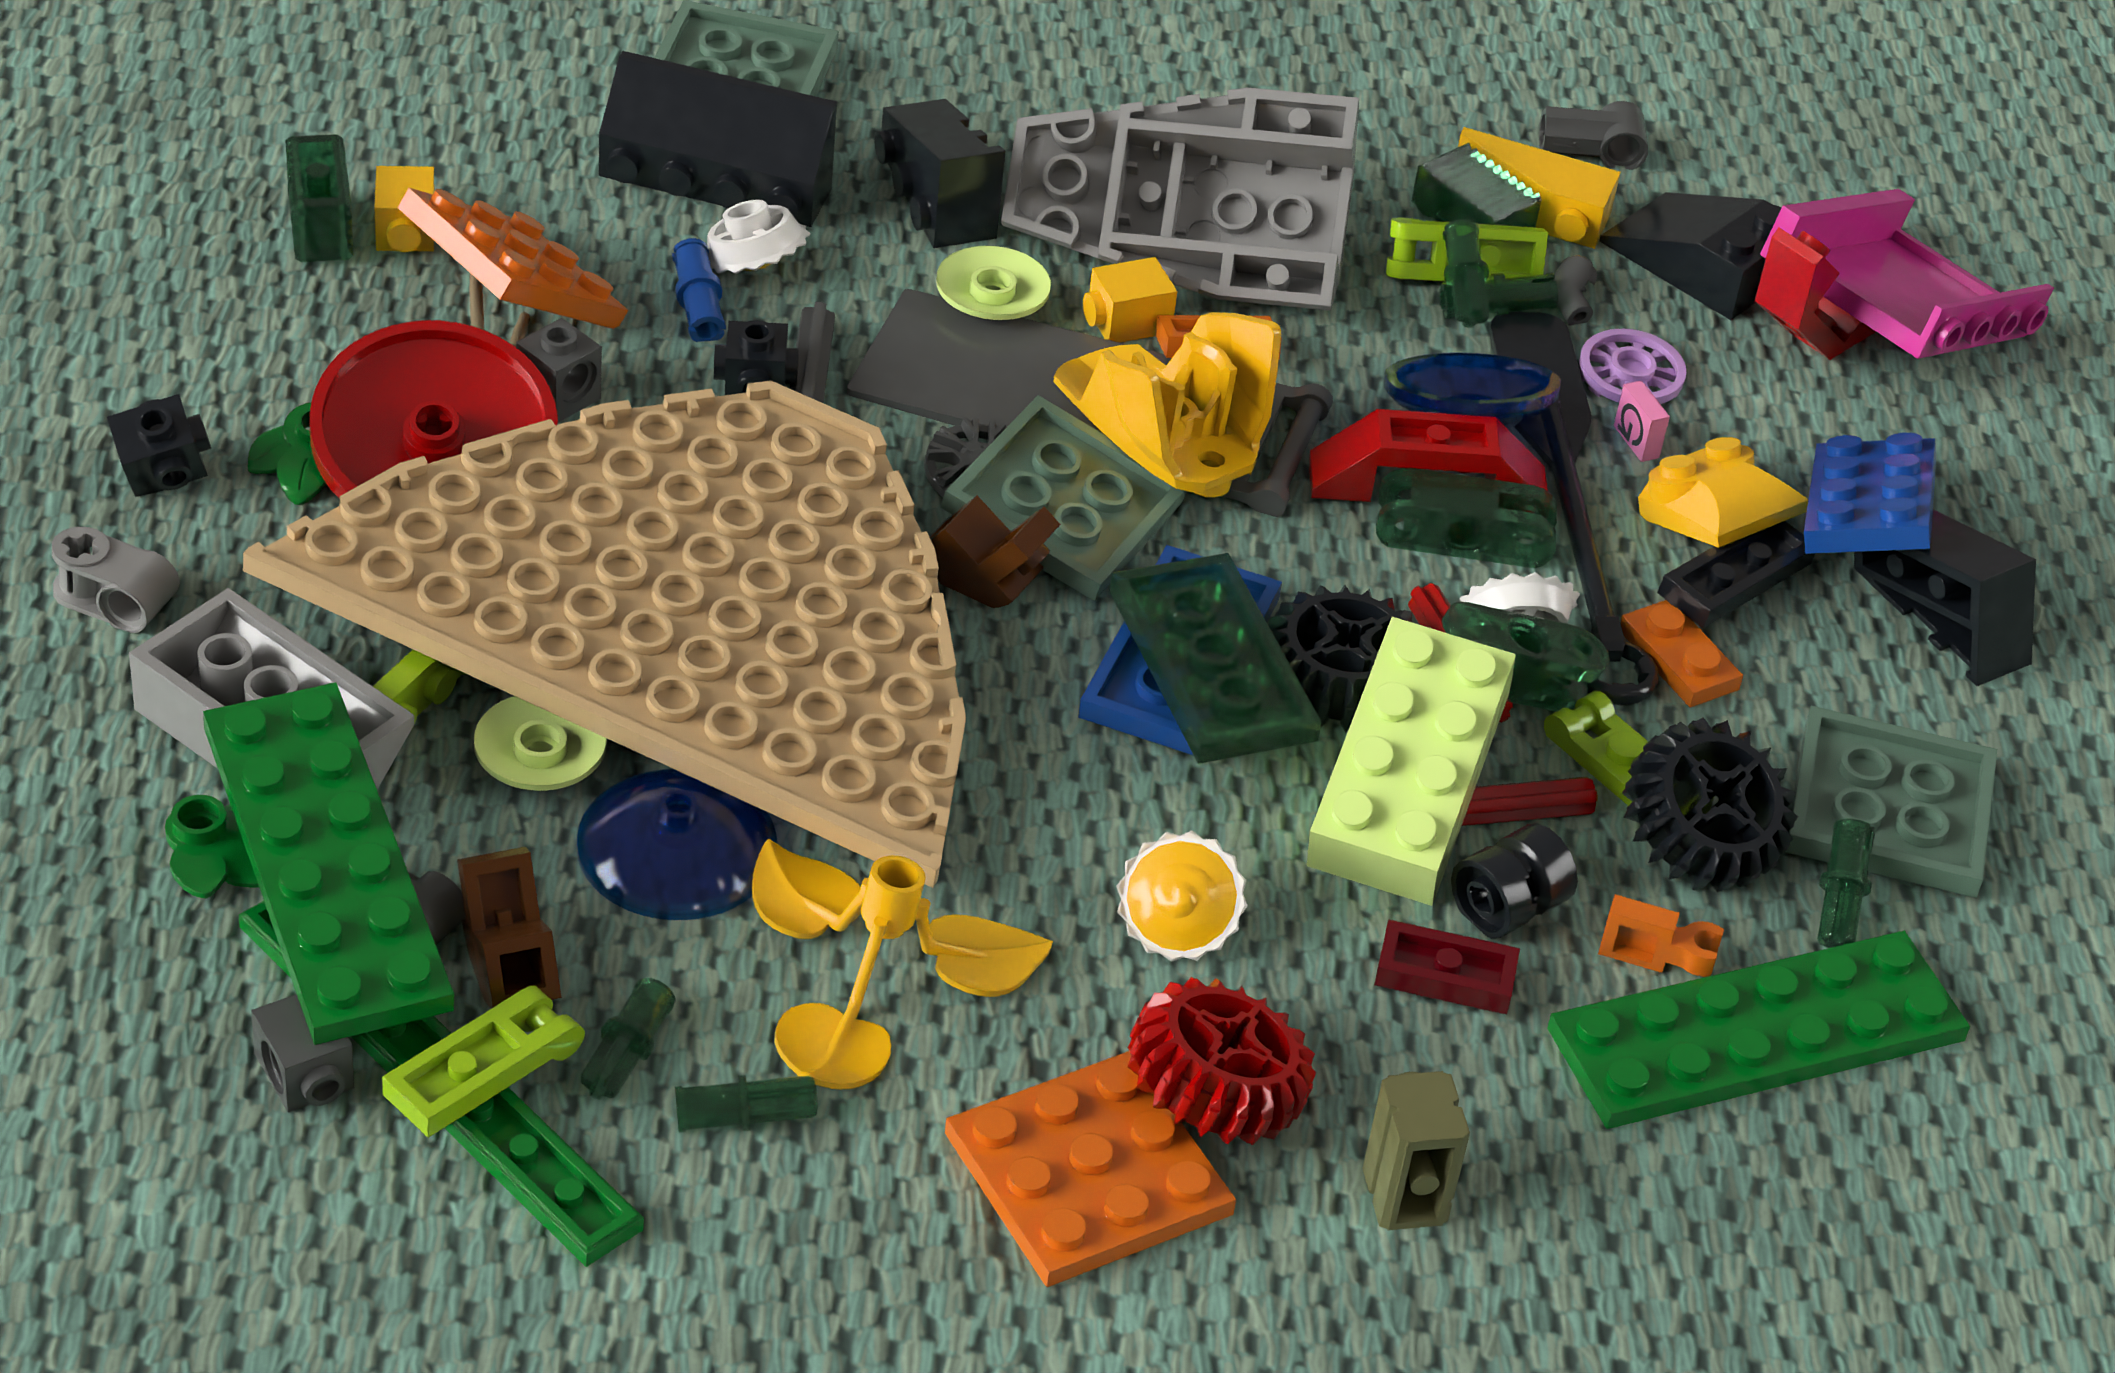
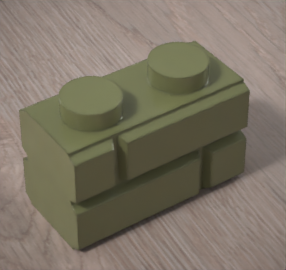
(1415, 1150)

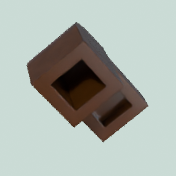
(985, 557)
(504, 926)

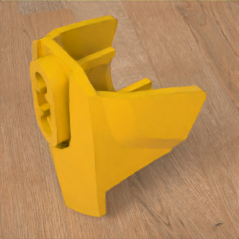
(1188, 419)

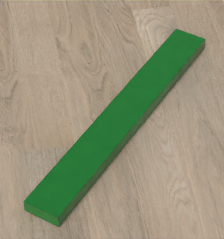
(504, 1138)

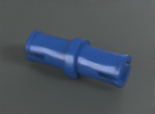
(698, 290)

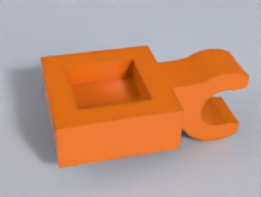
(1650, 938)

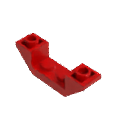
(1793, 293)
(1348, 461)

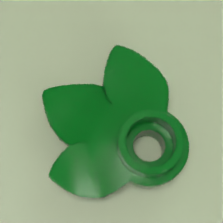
(289, 454)
(207, 847)

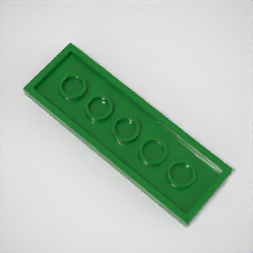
(327, 863)
(1756, 1028)

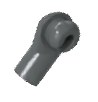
(1571, 280)

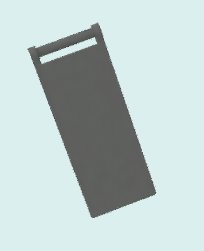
(966, 366)

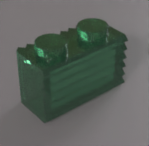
(1473, 189)
(319, 198)

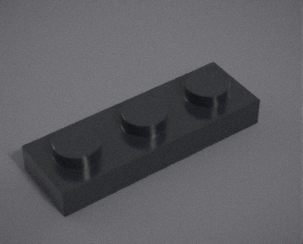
(1735, 573)

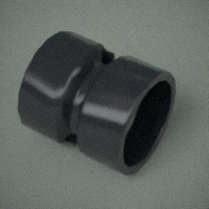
(1514, 880)

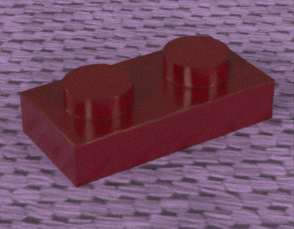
(1447, 966)

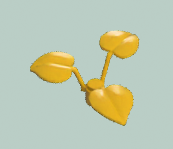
(808, 896)

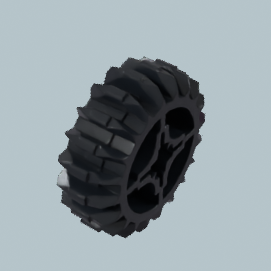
(1342, 641)
(1739, 832)

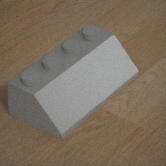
(240, 654)

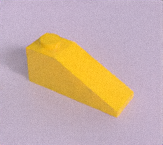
(1573, 192)

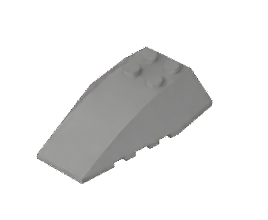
(1224, 190)

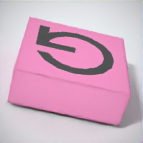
(1641, 421)

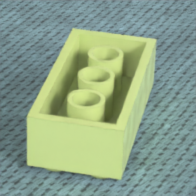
(1411, 761)

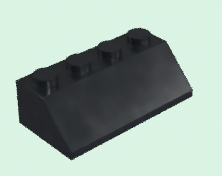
(717, 137)

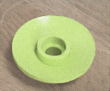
(993, 282)
(535, 747)

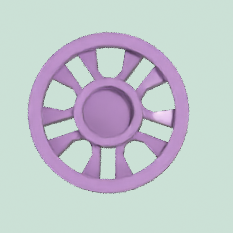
(1631, 364)

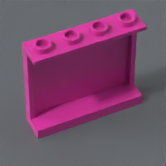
(1905, 285)

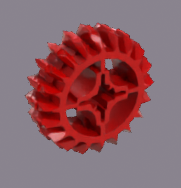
(1221, 1061)

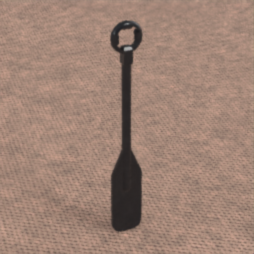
(1558, 439)

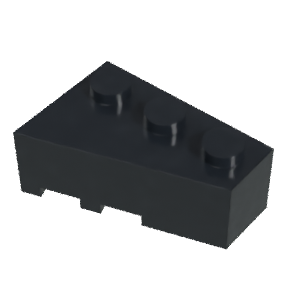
(942, 171)
(1964, 590)

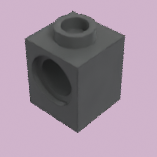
(568, 363)
(294, 1065)

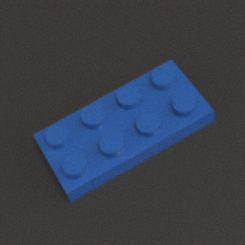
(1871, 494)
(1123, 688)

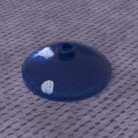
(1473, 386)
(671, 846)

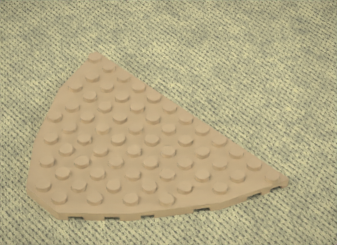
(687, 583)

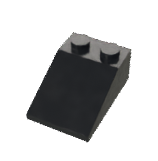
(1700, 245)

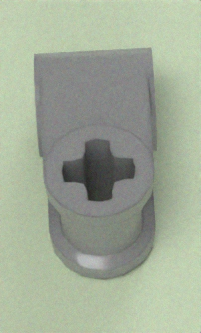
(113, 583)

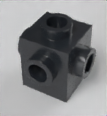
(755, 354)
(159, 445)

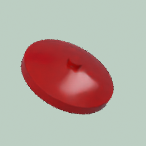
(419, 395)

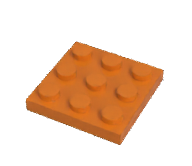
(513, 257)
(1088, 1169)

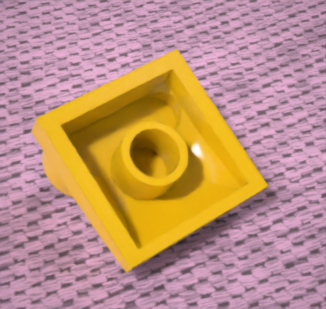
(1717, 494)

